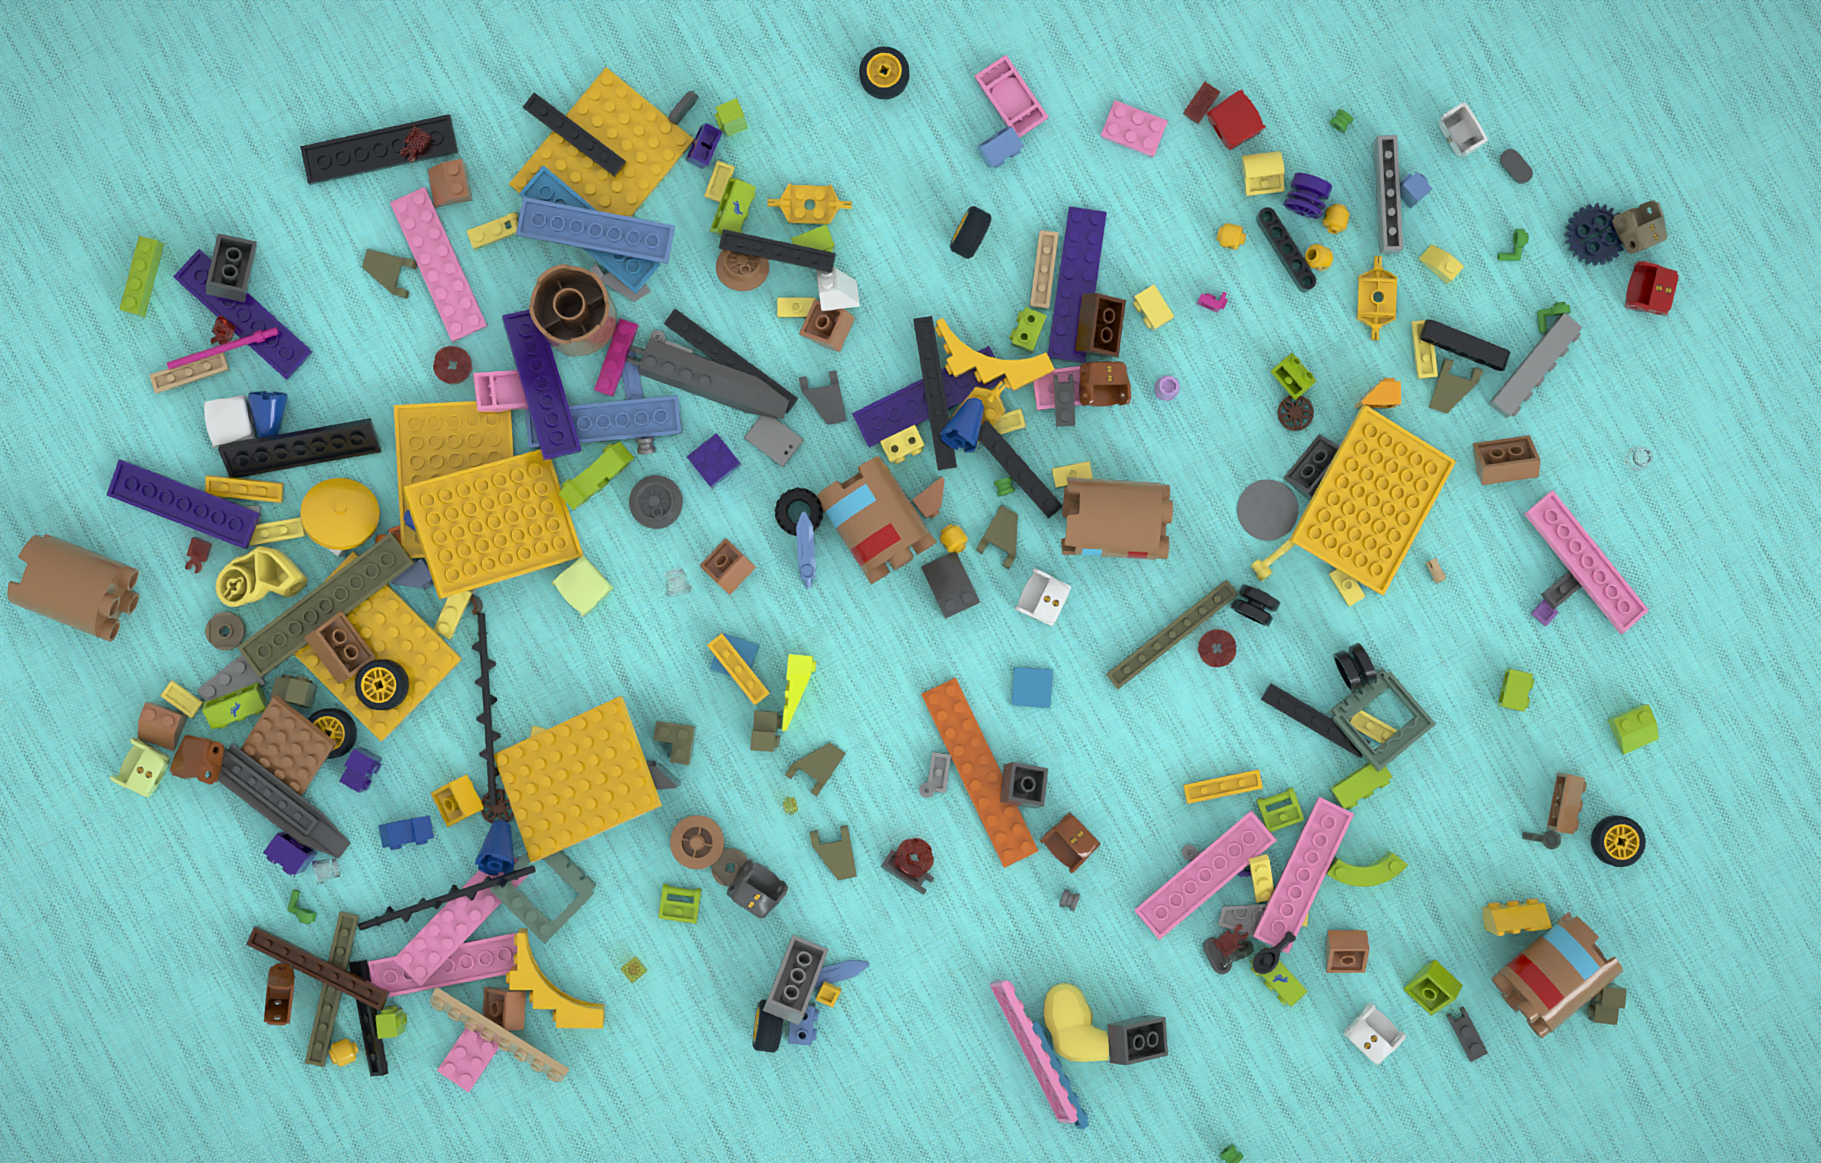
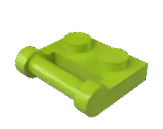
(1281, 816)
(679, 910)

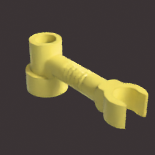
(1261, 567)

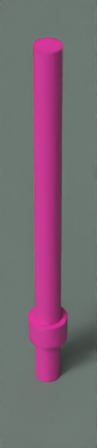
(258, 336)

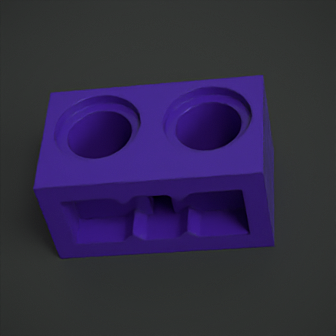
(704, 145)

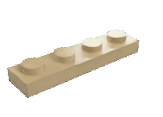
(1044, 269)
(189, 373)

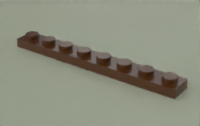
(318, 968)

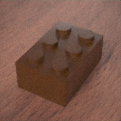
(1100, 325)

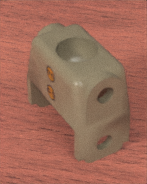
(1639, 228)

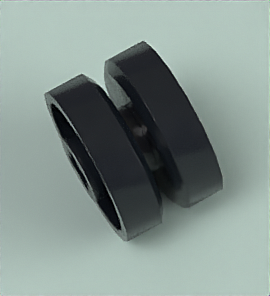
(1256, 603)
(1355, 667)

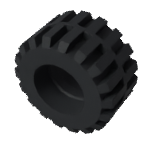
(791, 496)

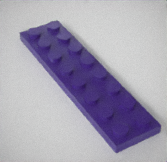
(1076, 277)
(282, 351)
(541, 386)
(909, 404)
(183, 504)

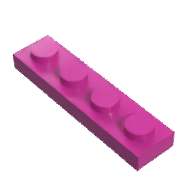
(616, 357)

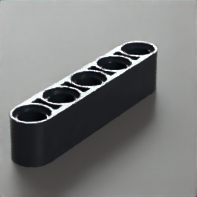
(1286, 240)
(1464, 345)

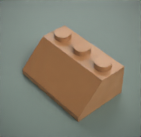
(1506, 460)
(339, 647)
(1566, 803)

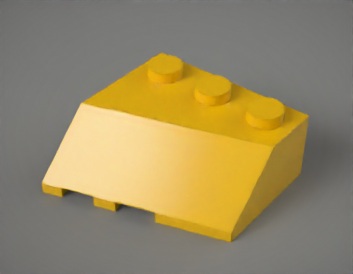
(1515, 916)

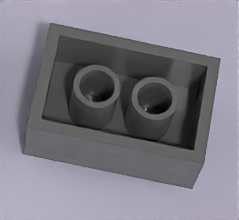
(231, 267)
(1137, 1039)

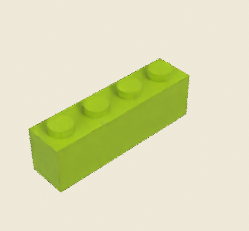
(141, 276)

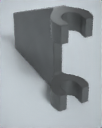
(826, 399)

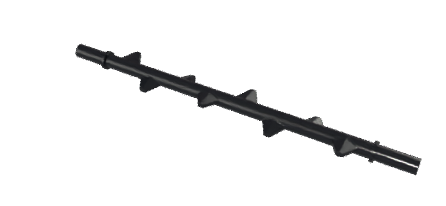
(488, 700)
(454, 893)

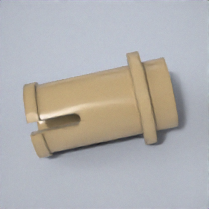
(1435, 570)

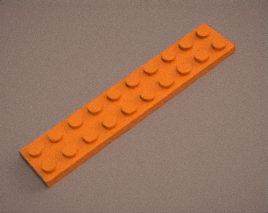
(979, 771)

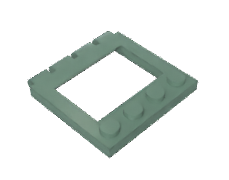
(1399, 740)
(528, 913)

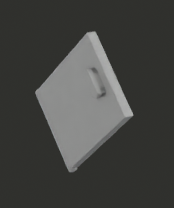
(774, 439)

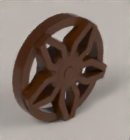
(1295, 413)
(498, 809)

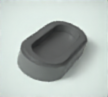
(683, 107)
(1516, 166)
(1215, 956)

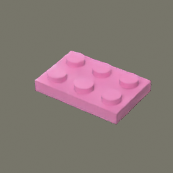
(1133, 128)
(1045, 387)
(468, 1059)

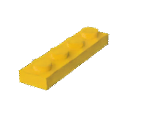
(244, 488)
(738, 669)
(1222, 786)

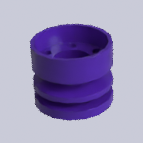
(1308, 195)

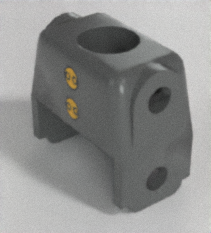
(757, 889)

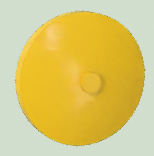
(339, 513)

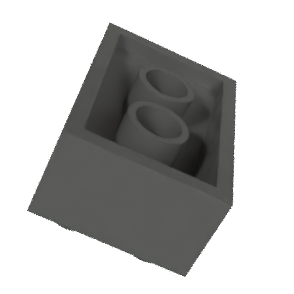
(950, 585)

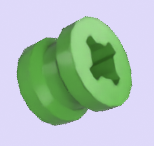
(1341, 120)
(1004, 486)
(1231, 1155)

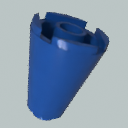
(267, 411)
(964, 426)
(497, 850)

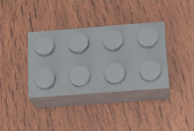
(795, 980)

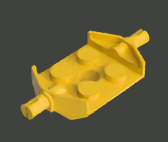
(793, 203)
(1369, 311)
(991, 400)

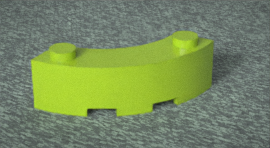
(596, 476)
(1367, 875)

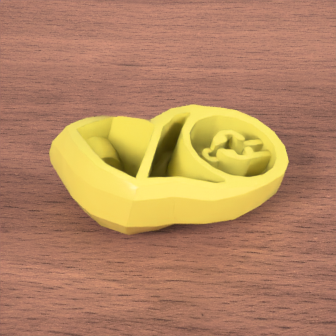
(257, 573)
(1071, 1027)

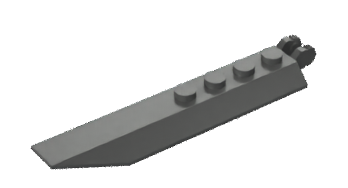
(708, 379)
(280, 803)

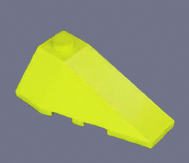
(798, 675)

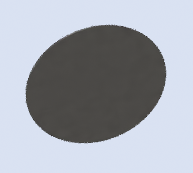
(1267, 509)

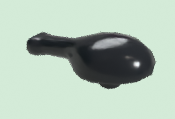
(1268, 958)

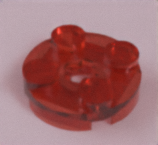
(463, 366)
(1227, 646)
(906, 864)

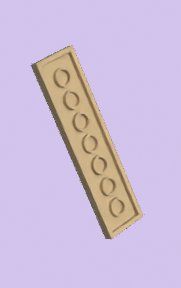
(491, 1031)

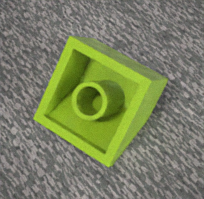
(1634, 728)
(1433, 987)

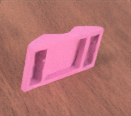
(1011, 96)
(498, 391)

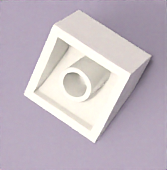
(837, 290)

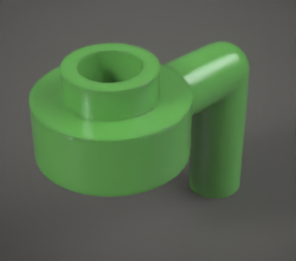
(1520, 238)
(1558, 309)
(305, 915)

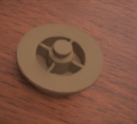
(741, 271)
(697, 842)

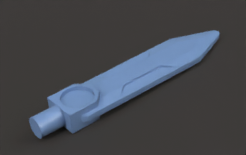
(632, 380)
(806, 549)
(840, 971)

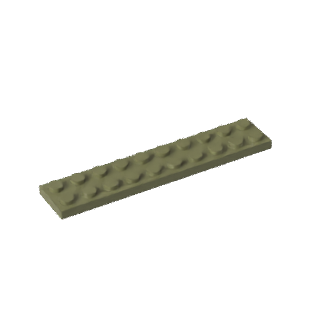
(339, 593)

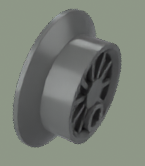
(655, 502)

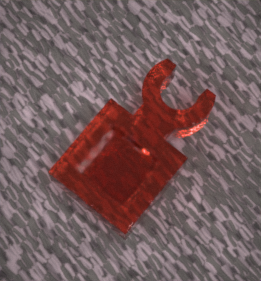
(416, 141)
(223, 330)
(199, 552)
(1229, 942)

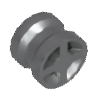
(645, 445)
(1069, 900)

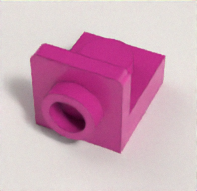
(1209, 302)

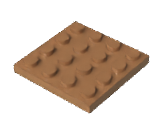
(288, 745)

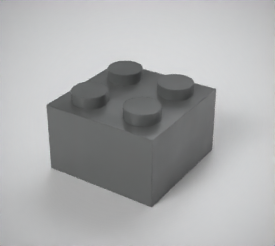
(1024, 785)

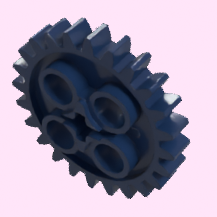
(1587, 219)

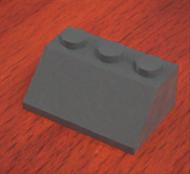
(1312, 466)
(662, 777)

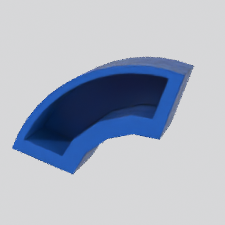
(406, 831)

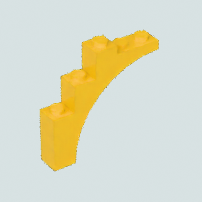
(1016, 372)
(527, 976)

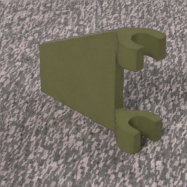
(386, 270)
(1451, 388)
(1003, 534)
(818, 765)
(836, 854)

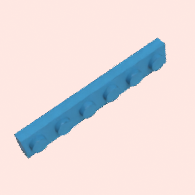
(1082, 1116)

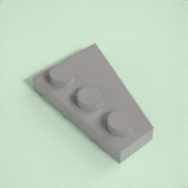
(231, 678)
(1243, 914)

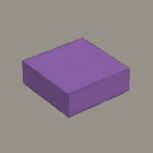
(1544, 613)

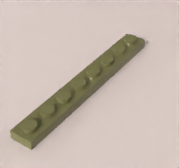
(1172, 634)
(329, 996)

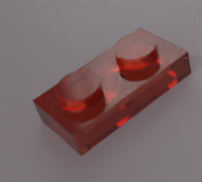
(1201, 102)

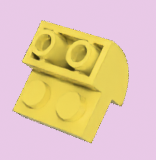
(1263, 173)

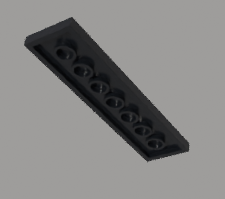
(375, 150)
(300, 448)

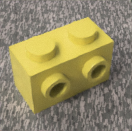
(1152, 307)
(902, 444)

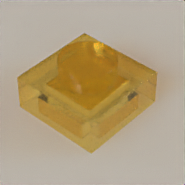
(633, 969)

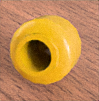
(1336, 218)
(1231, 236)
(1319, 257)
(953, 538)
(343, 1052)

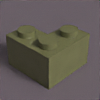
(295, 691)
(764, 731)
(681, 737)
(1606, 1004)

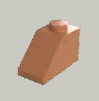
(930, 499)

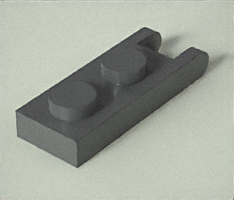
(1064, 402)
(1561, 590)
(915, 883)
(1467, 1035)

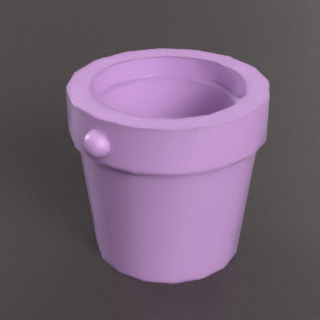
(1167, 388)

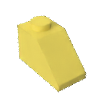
(1441, 263)

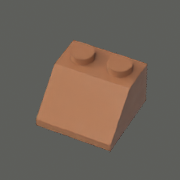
(449, 183)
(827, 327)
(727, 566)
(160, 725)
(1346, 951)
(505, 1007)

